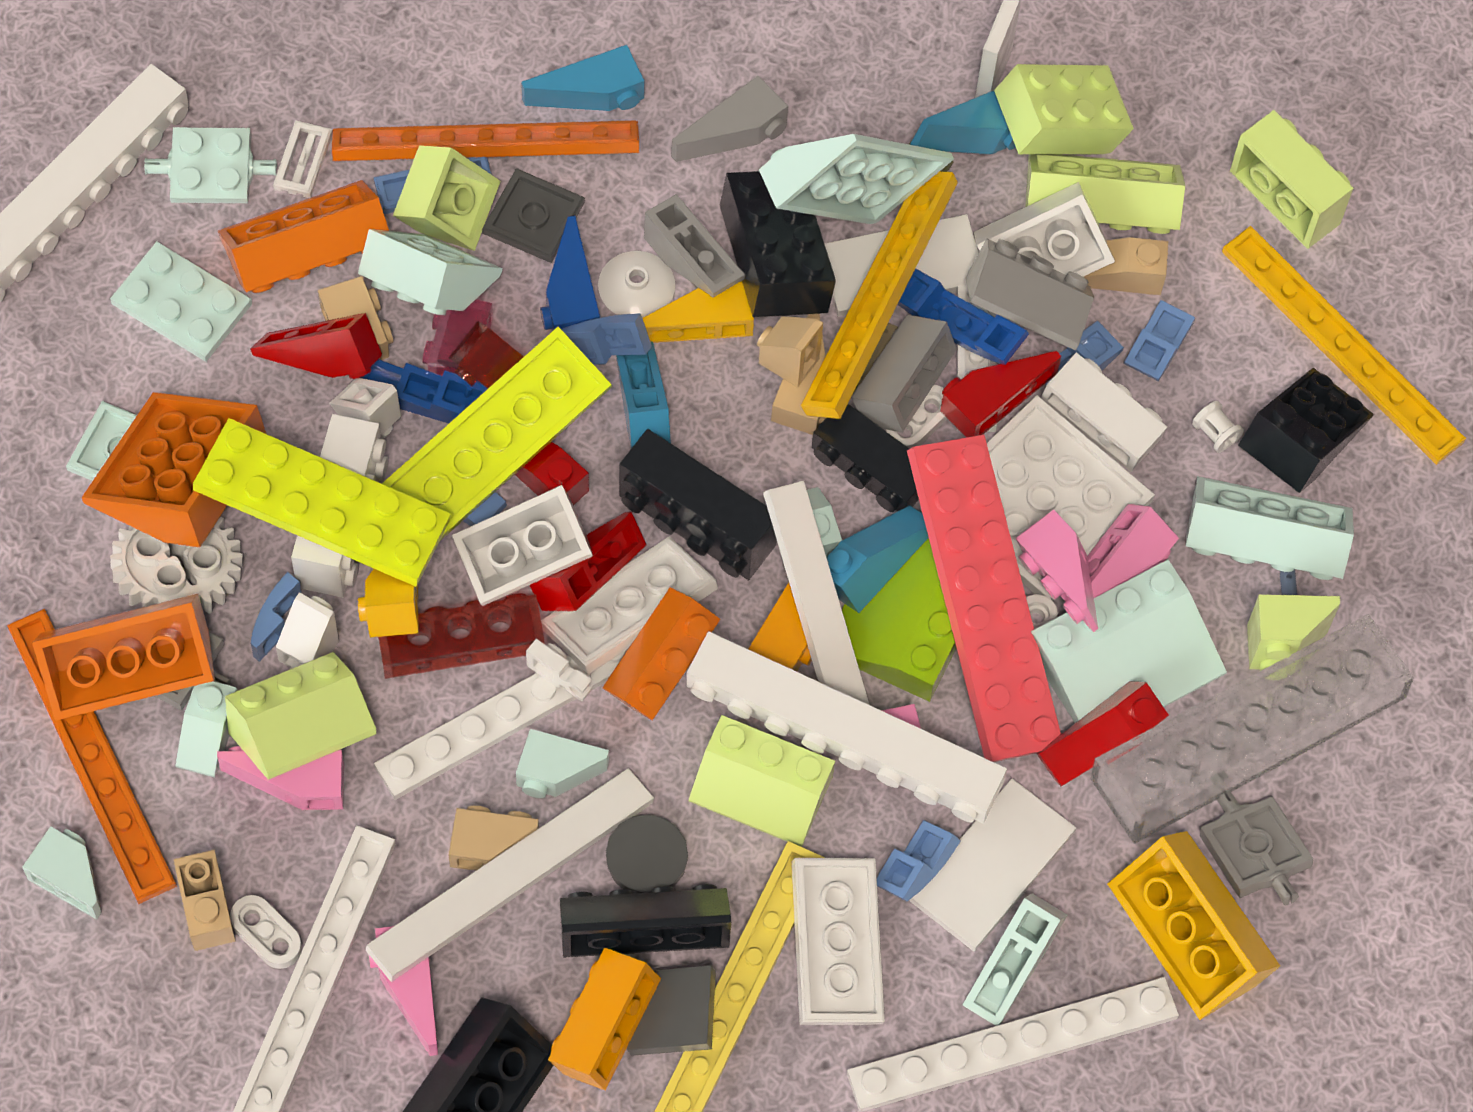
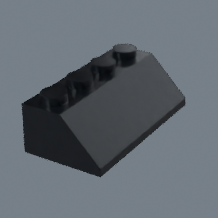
(645, 921)
(487, 1066)

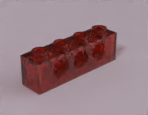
(480, 646)

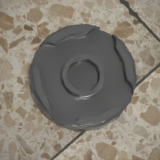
(646, 854)

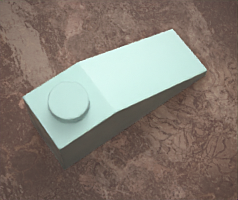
(1014, 958)

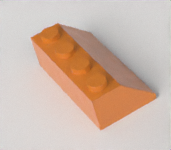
(302, 236)
(125, 657)

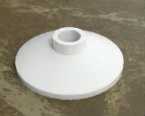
(627, 297)

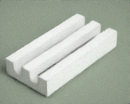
(295, 186)

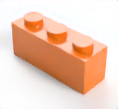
(661, 653)

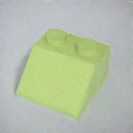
(446, 196)
(1286, 625)

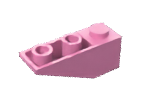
(1060, 559)
(307, 787)

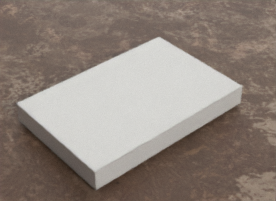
(998, 47)

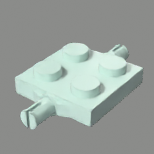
(210, 165)

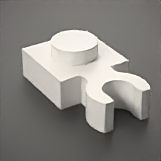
(553, 666)

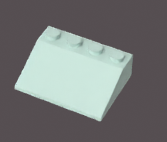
(849, 176)
(1143, 635)

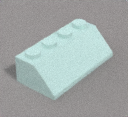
(1270, 528)

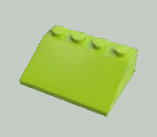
(905, 629)

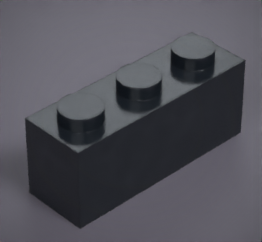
(867, 457)

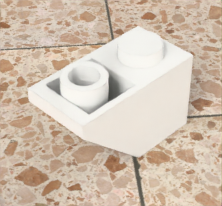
(307, 632)

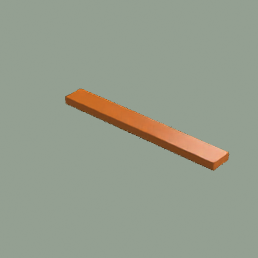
(487, 140)
(101, 778)

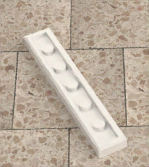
(814, 589)

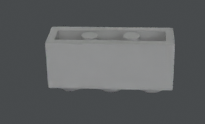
(905, 372)

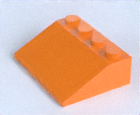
(156, 462)

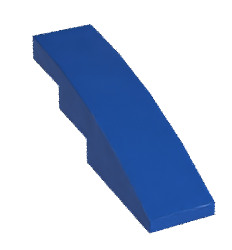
(425, 391)

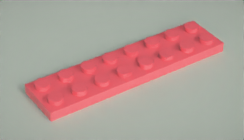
(984, 597)

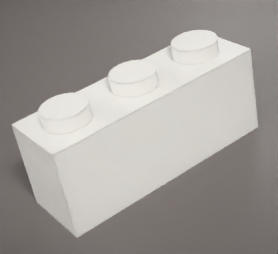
(1104, 411)

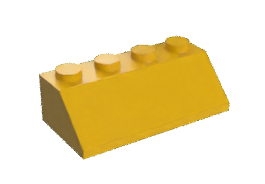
(1193, 924)

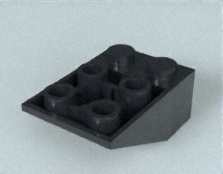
(1304, 429)

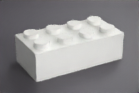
(358, 448)

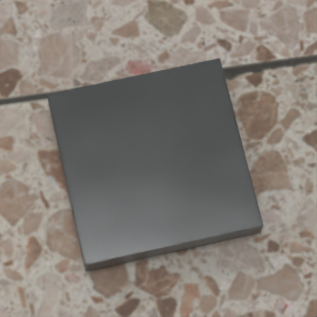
(532, 215)
(678, 1013)

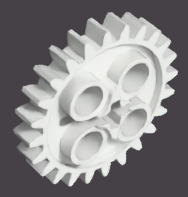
(146, 575)

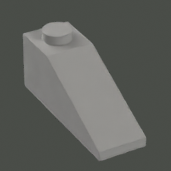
(735, 123)
(689, 247)

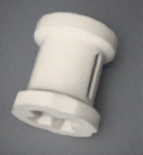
(1218, 426)

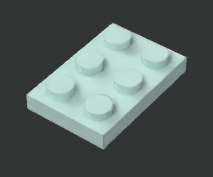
(181, 301)

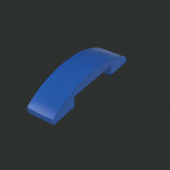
(970, 327)

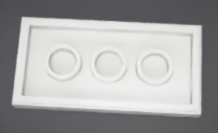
(945, 258)
(623, 605)
(994, 865)
(837, 941)

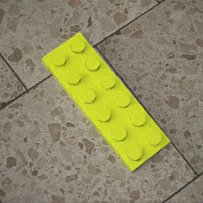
(502, 429)
(322, 502)

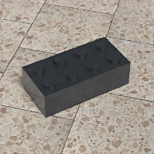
(776, 250)
(696, 505)

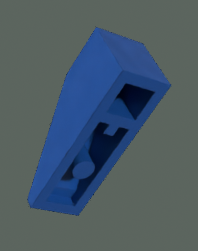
(569, 289)

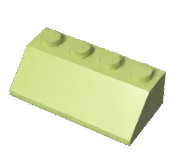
(1117, 190)

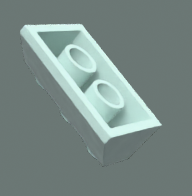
(425, 270)

